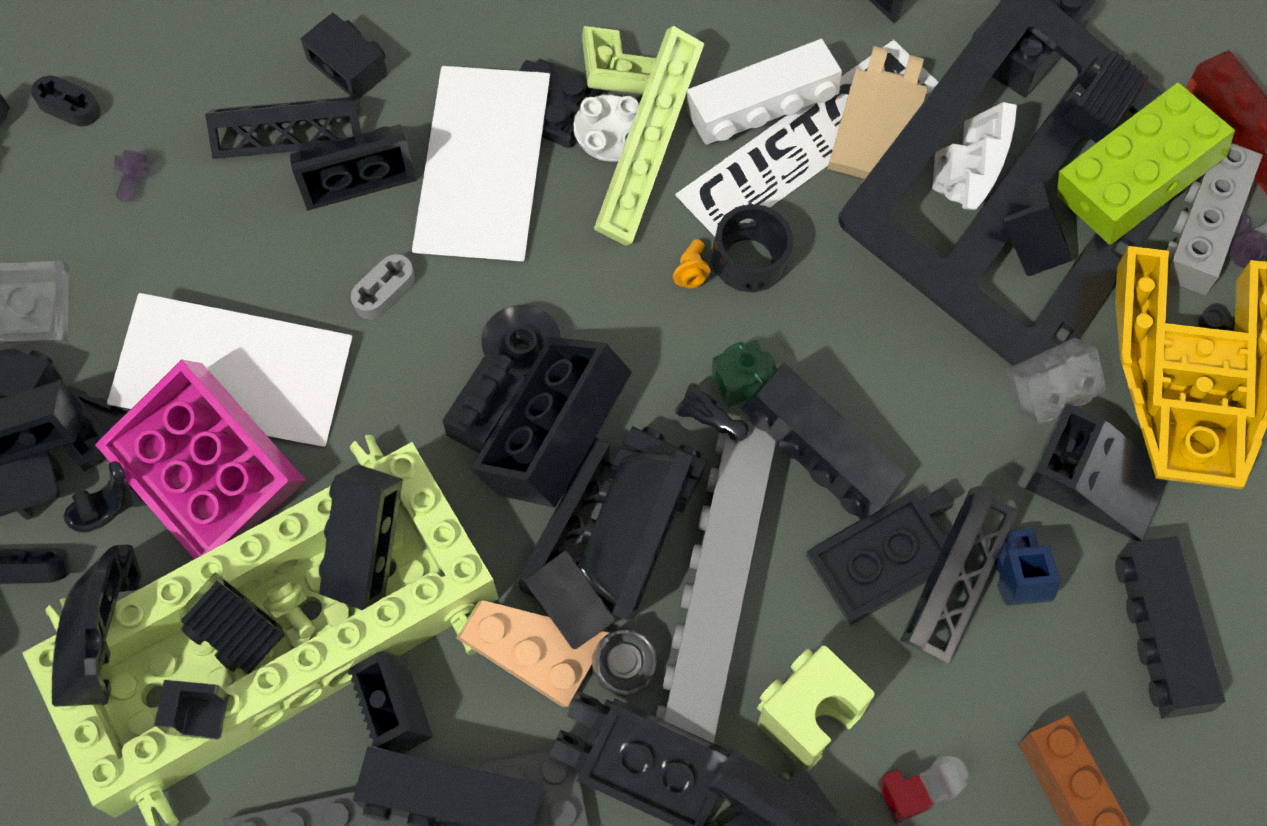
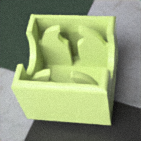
(813, 689)

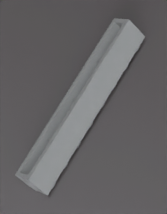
(719, 583)

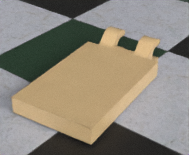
(875, 114)

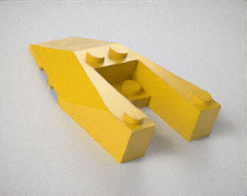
(1192, 386)

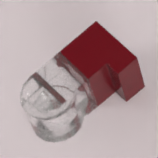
(923, 791)

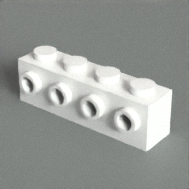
(763, 92)

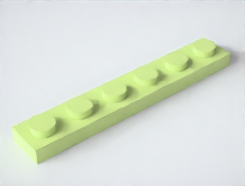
(649, 136)

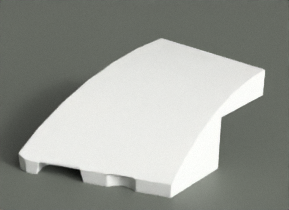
(971, 169)

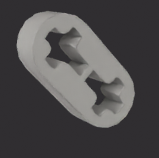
(382, 286)

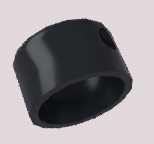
(767, 229)

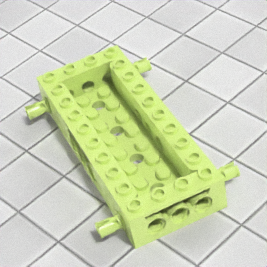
(131, 761)

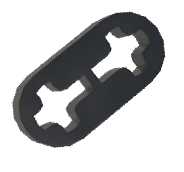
(68, 95)

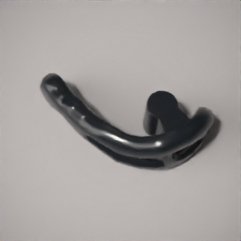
(704, 409)
(95, 509)

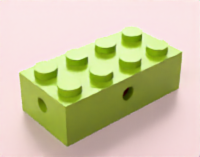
(1144, 163)

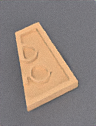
(529, 649)

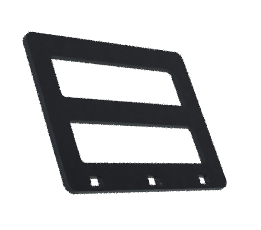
(954, 279)

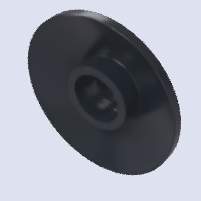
(517, 326)

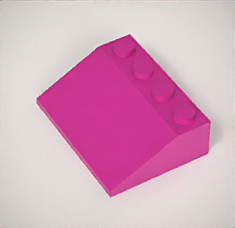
(199, 460)

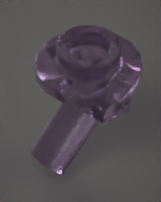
(132, 165)
(1247, 244)

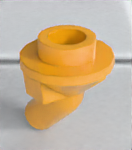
(692, 270)

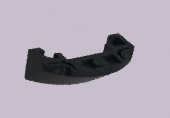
(84, 627)

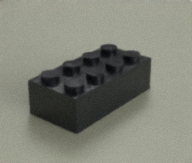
(552, 420)

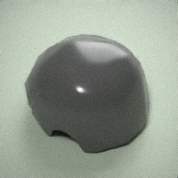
(624, 662)

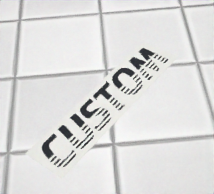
(782, 154)

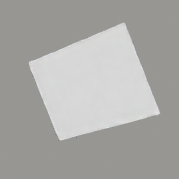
(481, 163)
(272, 368)

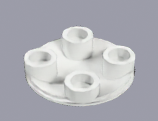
(604, 125)

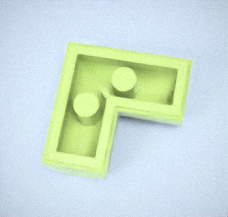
(610, 68)

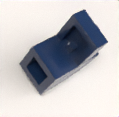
(1026, 570)

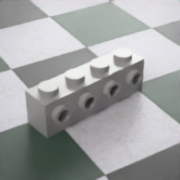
(1210, 220)

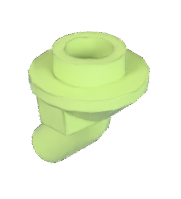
(284, 600)

